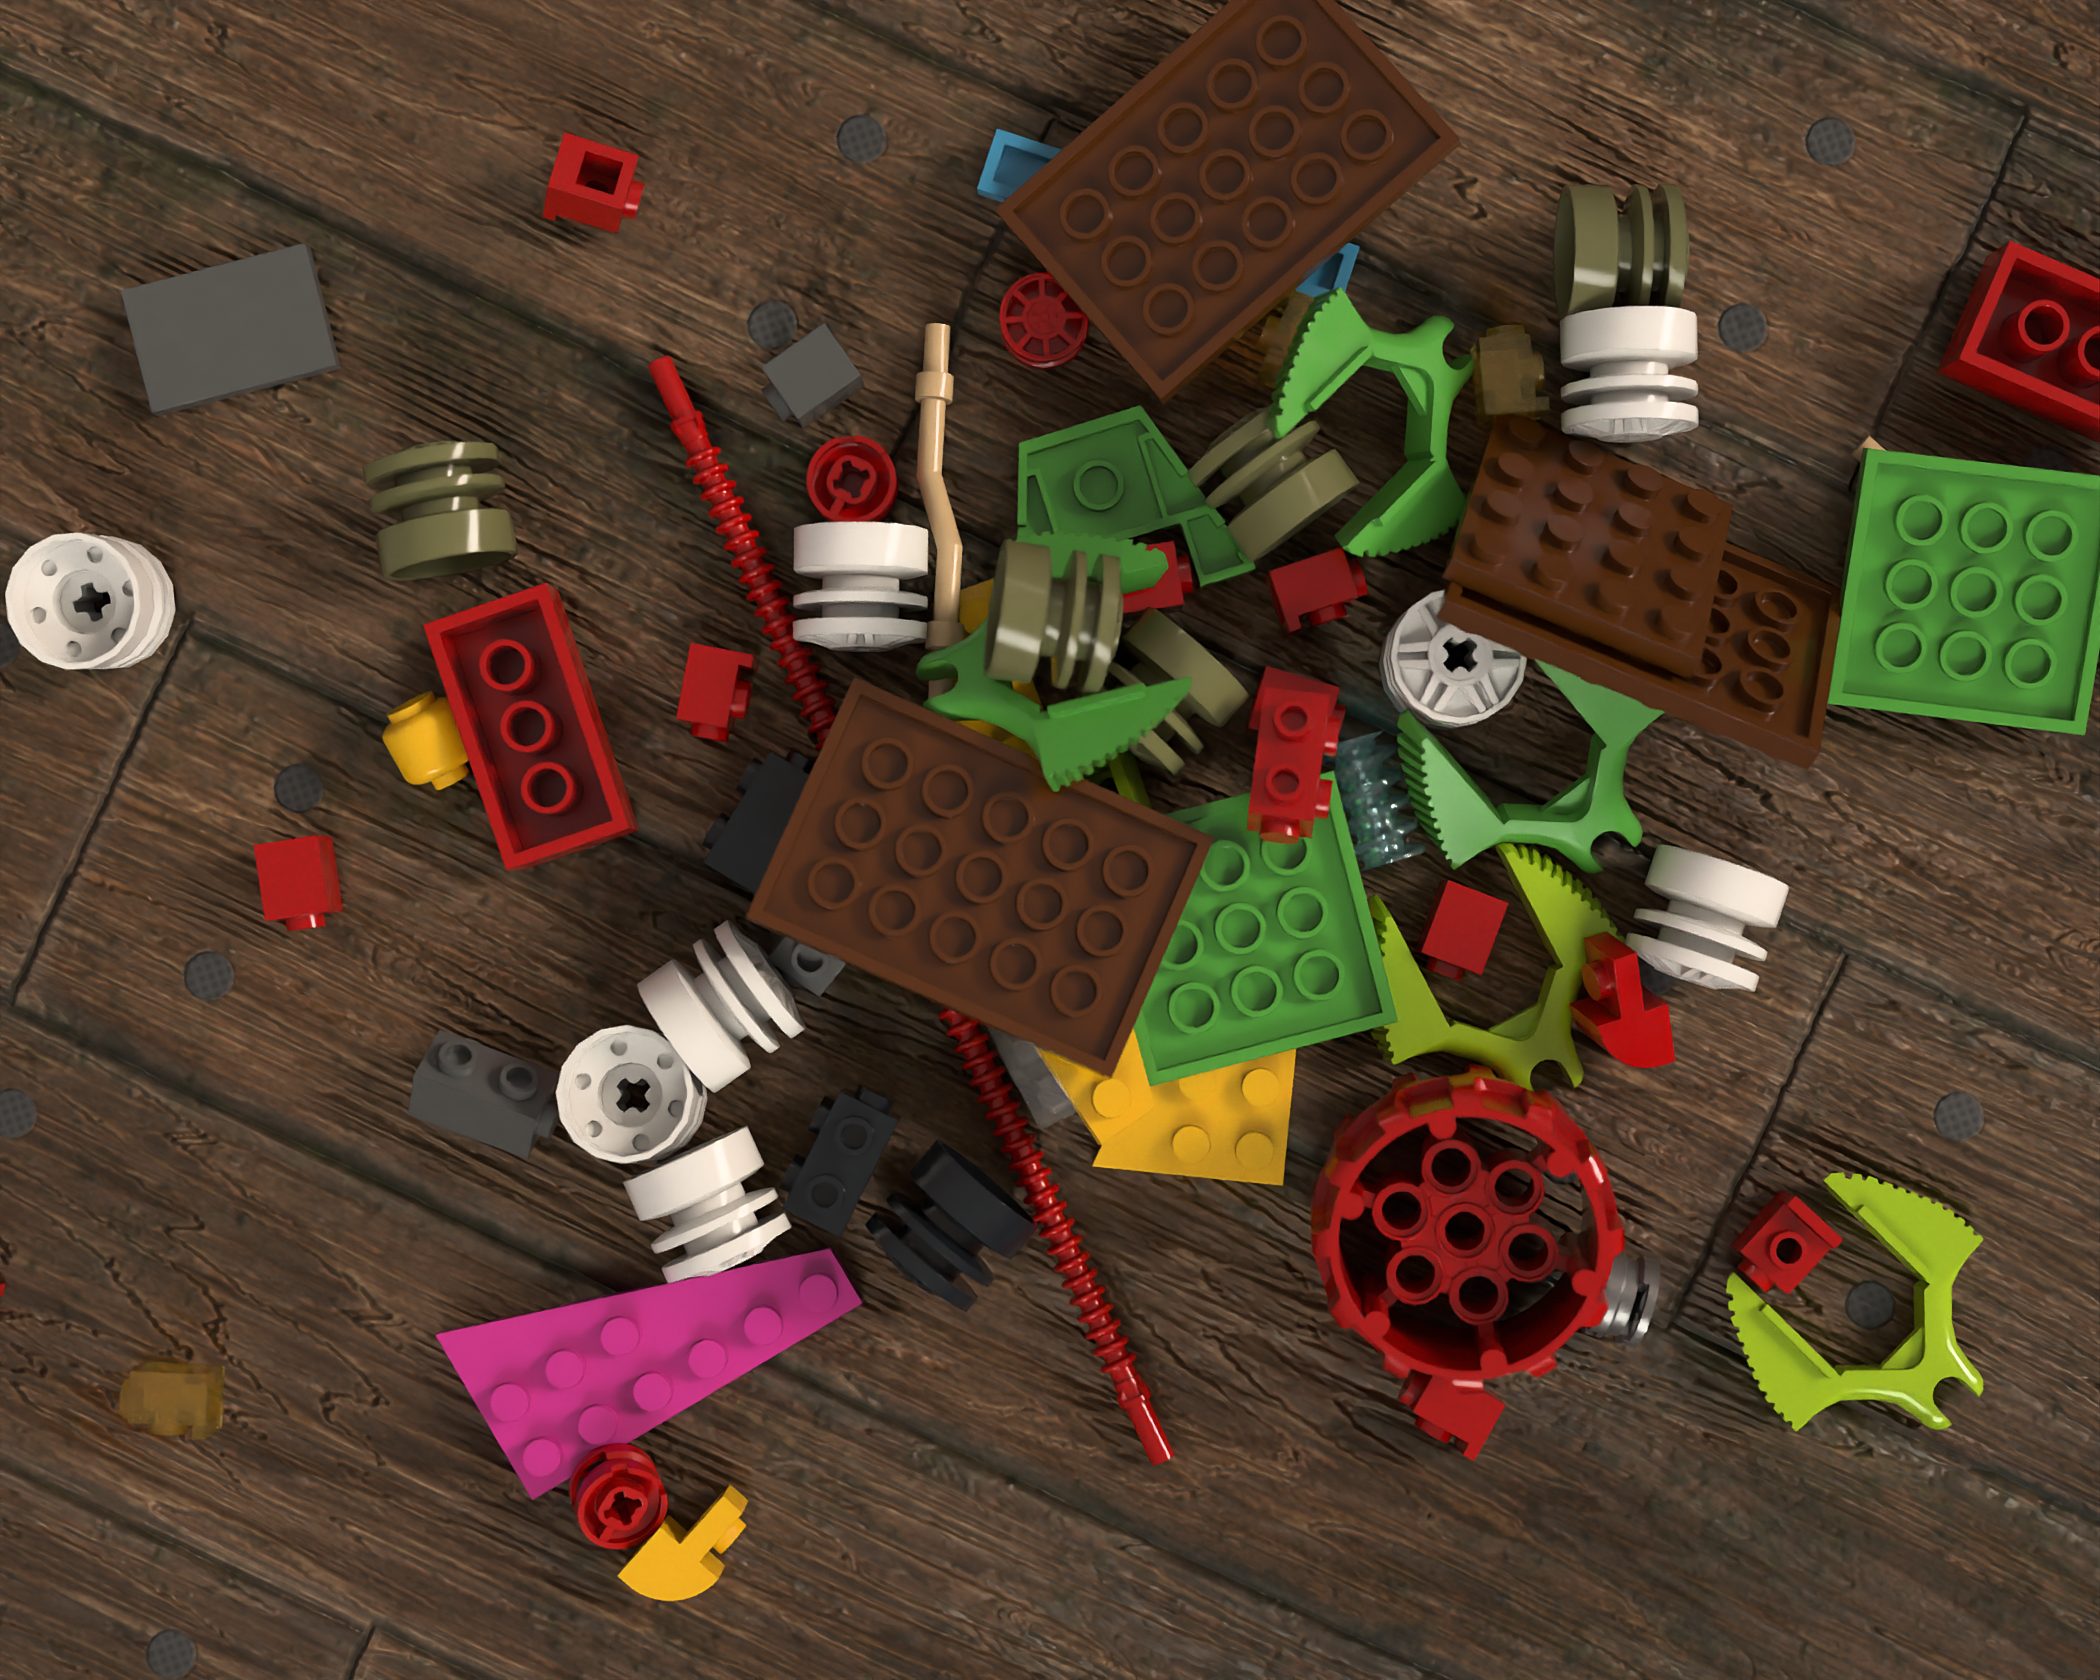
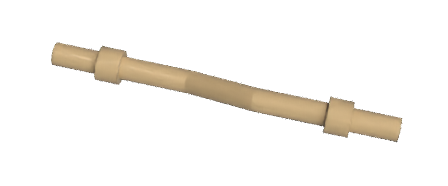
(934, 392)

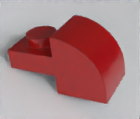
(1620, 1010)

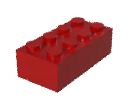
(2032, 338)
(531, 727)

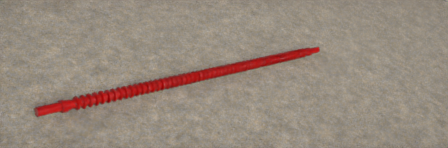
(1130, 1388)

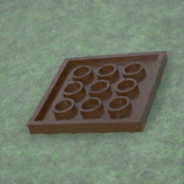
(1591, 543)

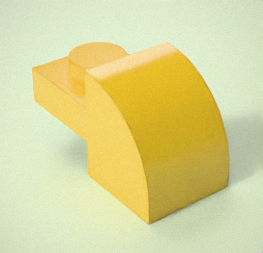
(677, 1561)

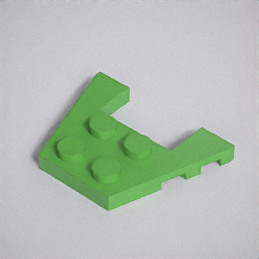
(1121, 483)

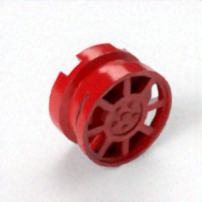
(1041, 323)
(852, 480)
(620, 1498)

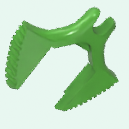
(1324, 353)
(1072, 733)
(1466, 822)

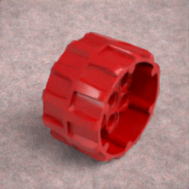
(1489, 1346)

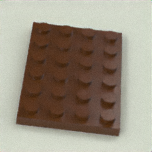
(1226, 181)
(1760, 665)
(977, 881)

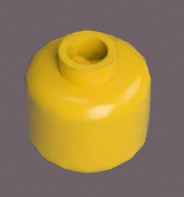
(426, 741)

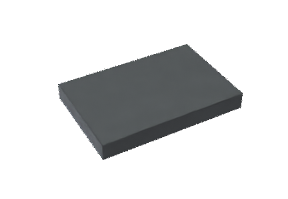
(230, 329)

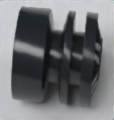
(951, 1226)

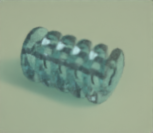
(1371, 803)

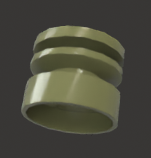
(1628, 253)
(1272, 481)
(439, 497)
(1052, 616)
(1168, 654)

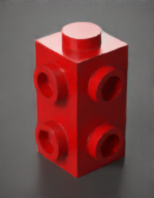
(1288, 765)

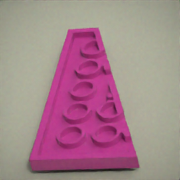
(635, 1357)

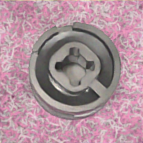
(1631, 1299)

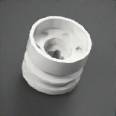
(1628, 369)
(860, 584)
(55, 595)
(1419, 680)
(1706, 918)
(721, 1006)
(594, 1096)
(708, 1205)

